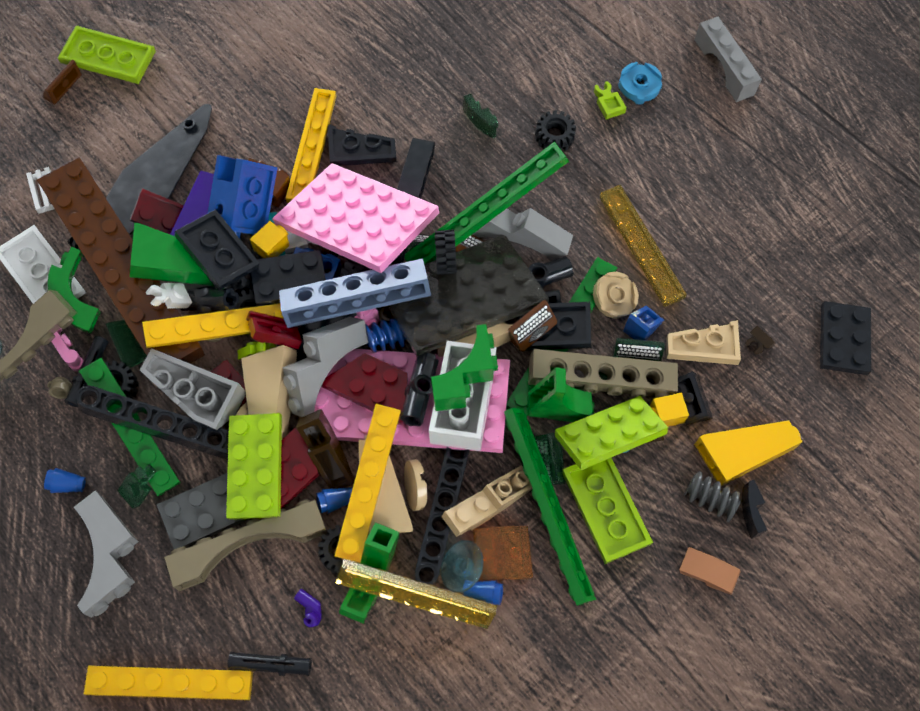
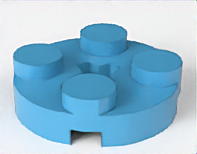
(640, 92)

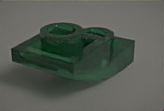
(480, 117)

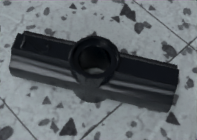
(552, 271)
(210, 299)
(416, 399)

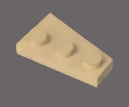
(709, 345)

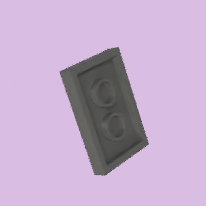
(197, 513)

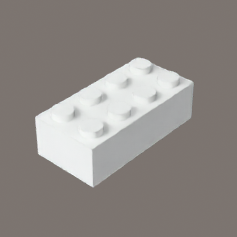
(466, 425)

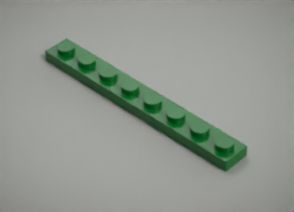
(495, 200)
(584, 293)
(551, 511)

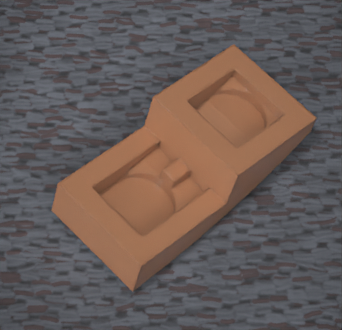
(710, 570)

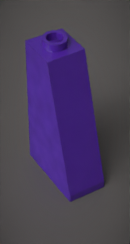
(197, 201)

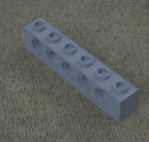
(354, 293)

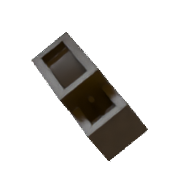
(325, 450)

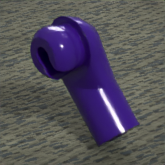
(312, 608)

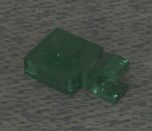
(135, 486)

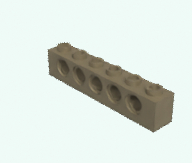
(663, 373)

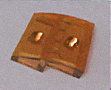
(504, 552)

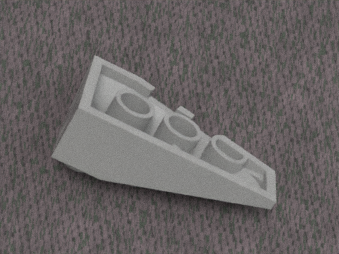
(196, 391)

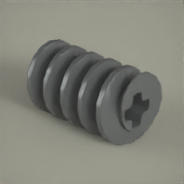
(713, 496)

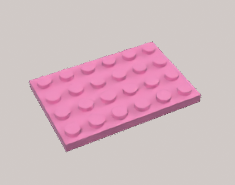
(356, 217)

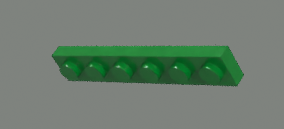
(139, 444)

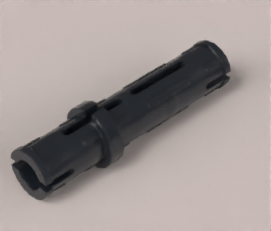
(96, 350)
(242, 661)

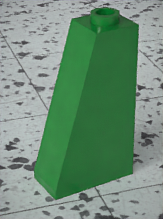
(163, 258)

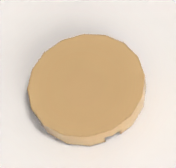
(615, 295)
(414, 485)

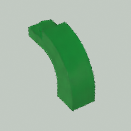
(61, 280)
(377, 553)

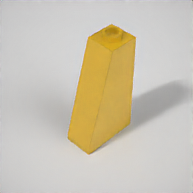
(745, 449)

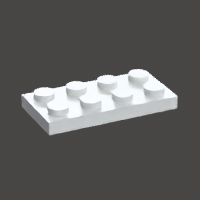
(29, 261)

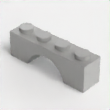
(740, 75)

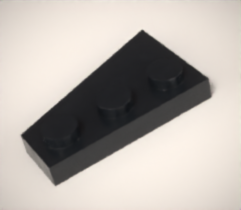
(359, 149)

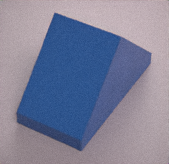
(642, 323)

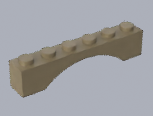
(44, 320)
(194, 564)

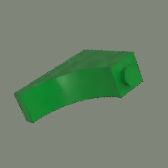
(557, 400)

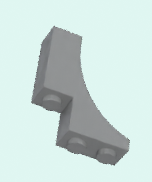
(529, 230)
(323, 350)
(109, 541)

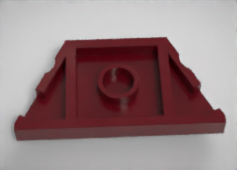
(369, 383)
(296, 467)

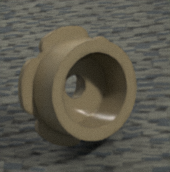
(59, 387)

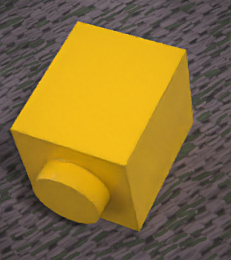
(270, 240)
(670, 409)

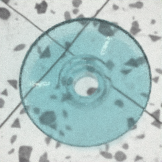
(462, 566)

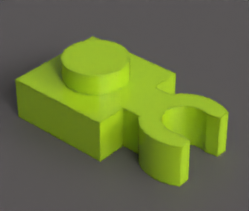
(609, 103)
(254, 348)

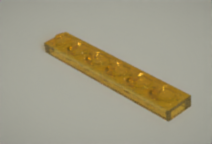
(642, 246)
(416, 594)

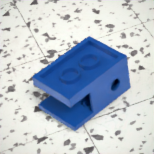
(242, 193)

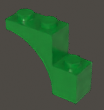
(453, 387)

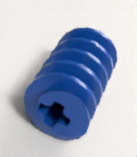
(384, 335)

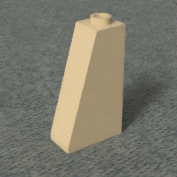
(265, 383)
(390, 506)

